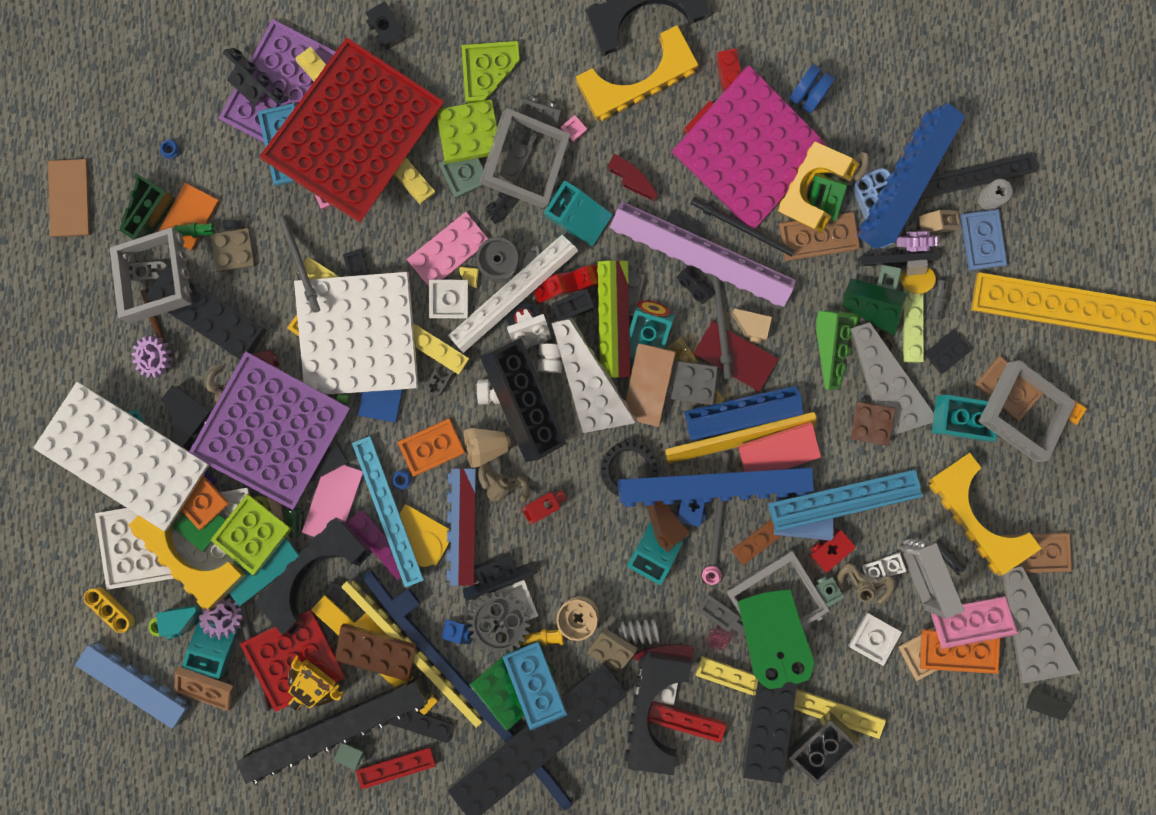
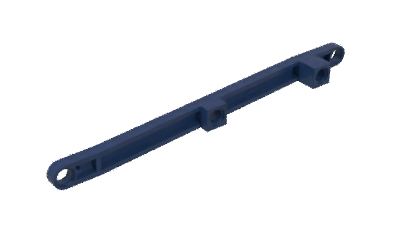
(398, 609)

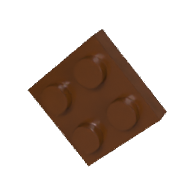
(872, 423)

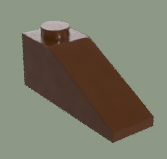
(666, 526)

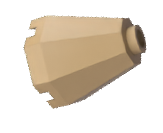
(484, 445)

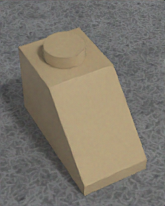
(940, 221)
(752, 324)

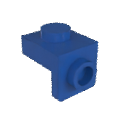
(457, 632)

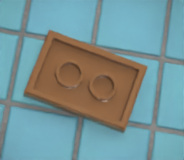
(1021, 396)
(203, 688)

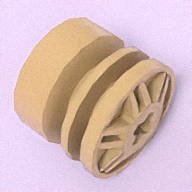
(578, 629)

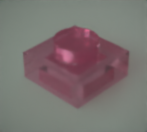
(717, 639)

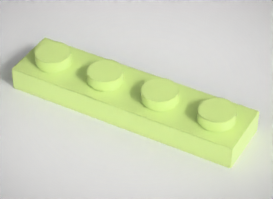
(913, 327)

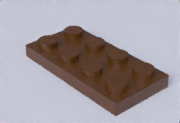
(375, 652)

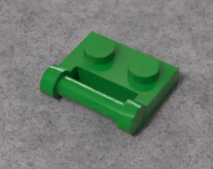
(832, 196)

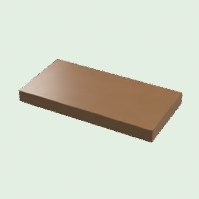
(69, 198)
(836, 238)
(650, 383)
(1053, 556)

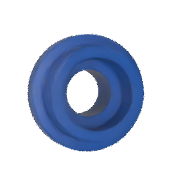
(164, 146)
(406, 484)

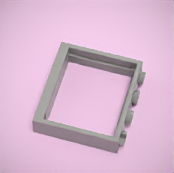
(487, 176)
(122, 281)
(995, 404)
(769, 568)
(931, 577)

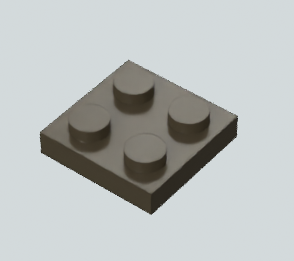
(232, 250)
(611, 650)

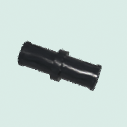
(950, 558)

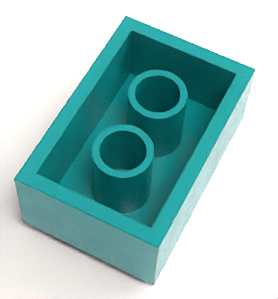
(960, 418)

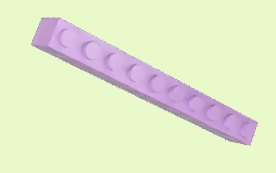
(702, 254)

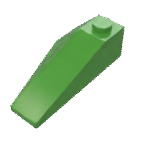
(833, 342)

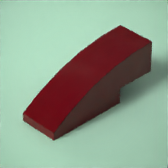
(632, 177)
(673, 649)

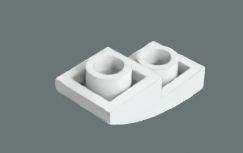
(885, 566)

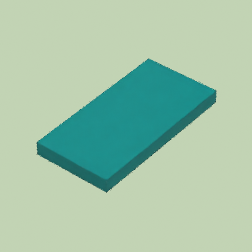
(274, 567)

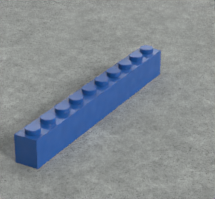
(715, 485)

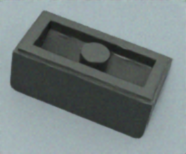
(1048, 705)

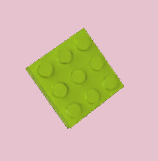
(467, 131)
(251, 534)

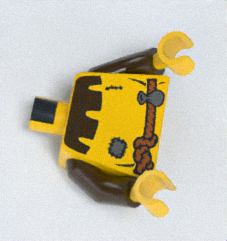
(310, 685)

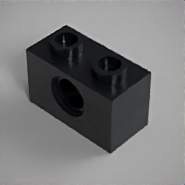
(382, 15)

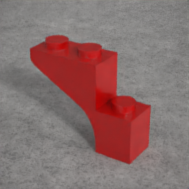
(567, 283)

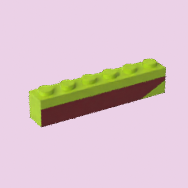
(614, 317)

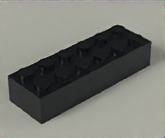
(211, 316)
(523, 400)
(769, 729)

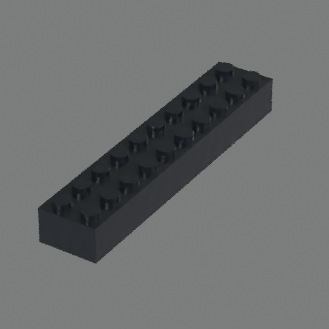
(334, 729)
(529, 750)

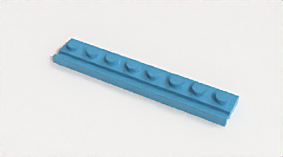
(845, 500)

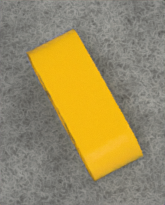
(100, 609)

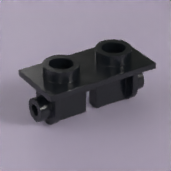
(496, 208)
(688, 279)

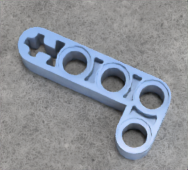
(870, 193)

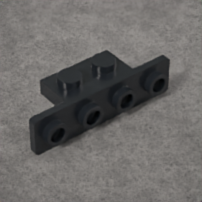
(251, 81)
(497, 574)

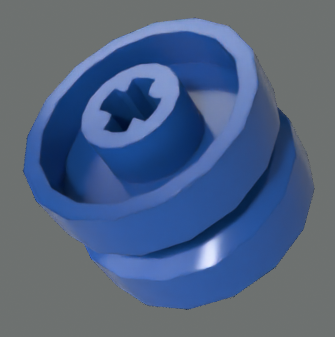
(812, 88)

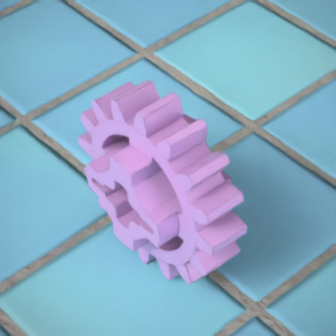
(918, 240)
(151, 356)
(212, 615)

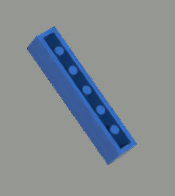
(743, 413)

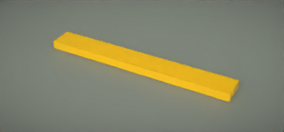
(734, 439)
(335, 617)

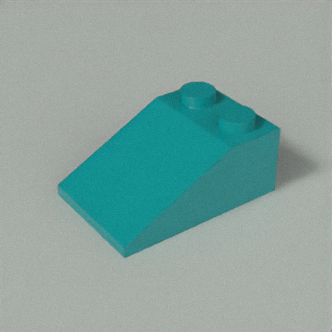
(648, 330)

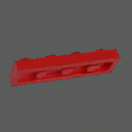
(686, 721)
(396, 767)

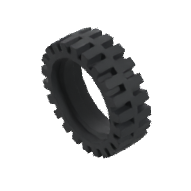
(619, 448)

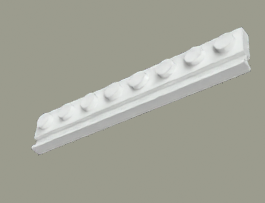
(513, 293)

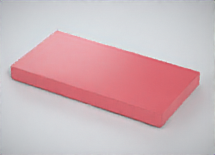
(780, 449)

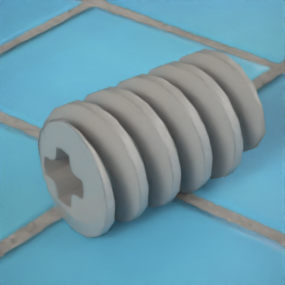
(995, 194)
(639, 631)

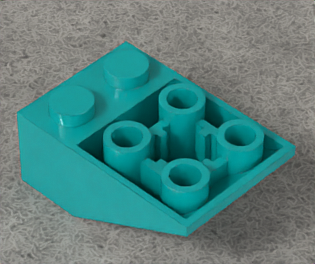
(577, 213)
(650, 558)
(207, 654)

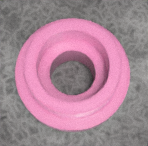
(711, 580)

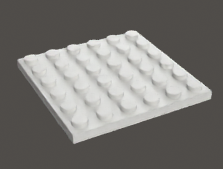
(360, 334)

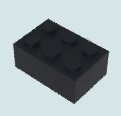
(823, 748)

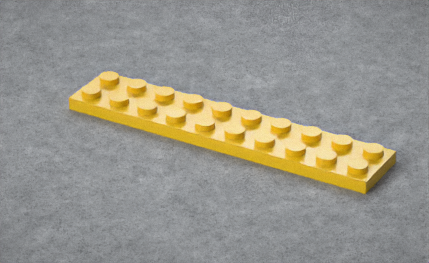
(1064, 306)

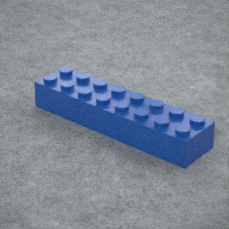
(910, 176)

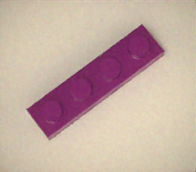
(375, 539)

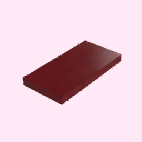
(749, 362)

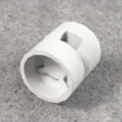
(550, 359)
(486, 393)

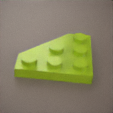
(487, 67)

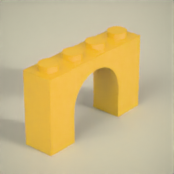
(818, 160)

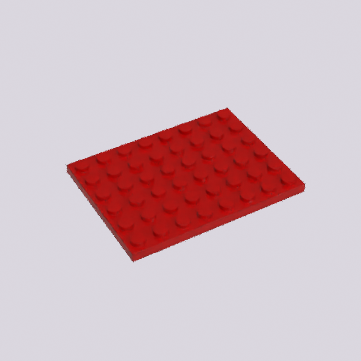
(352, 130)

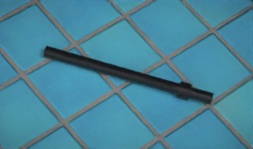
(709, 209)

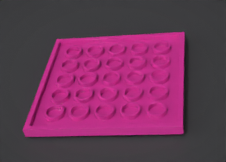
(747, 147)

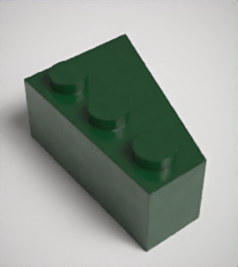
(145, 209)
(875, 304)

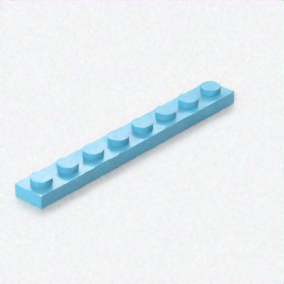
(388, 512)

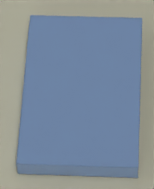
(983, 240)
(820, 530)

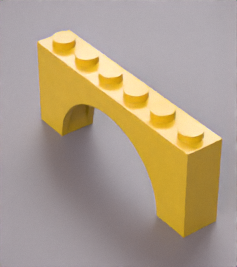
(608, 98)
(999, 551)
(205, 585)

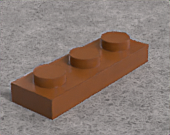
(755, 543)

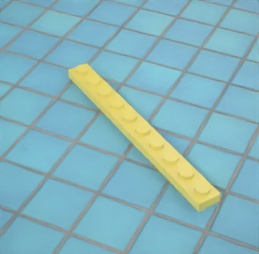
(407, 173)
(423, 340)
(421, 660)
(804, 701)

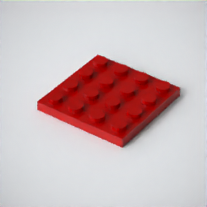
(273, 654)

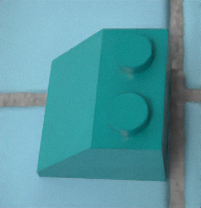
(177, 620)

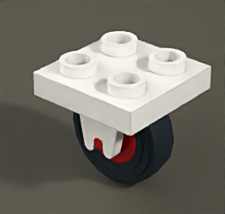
(528, 324)

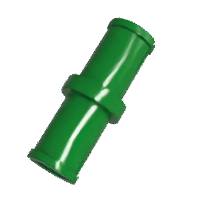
(195, 229)

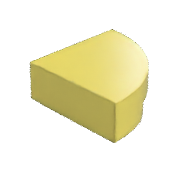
(471, 275)

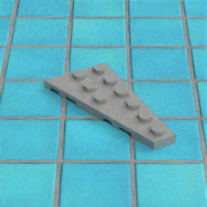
(888, 381)
(592, 388)
(1037, 645)

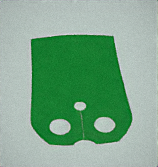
(775, 627)

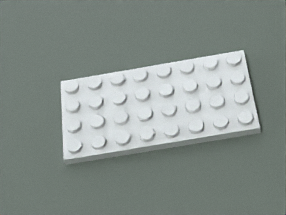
(121, 456)
(130, 563)

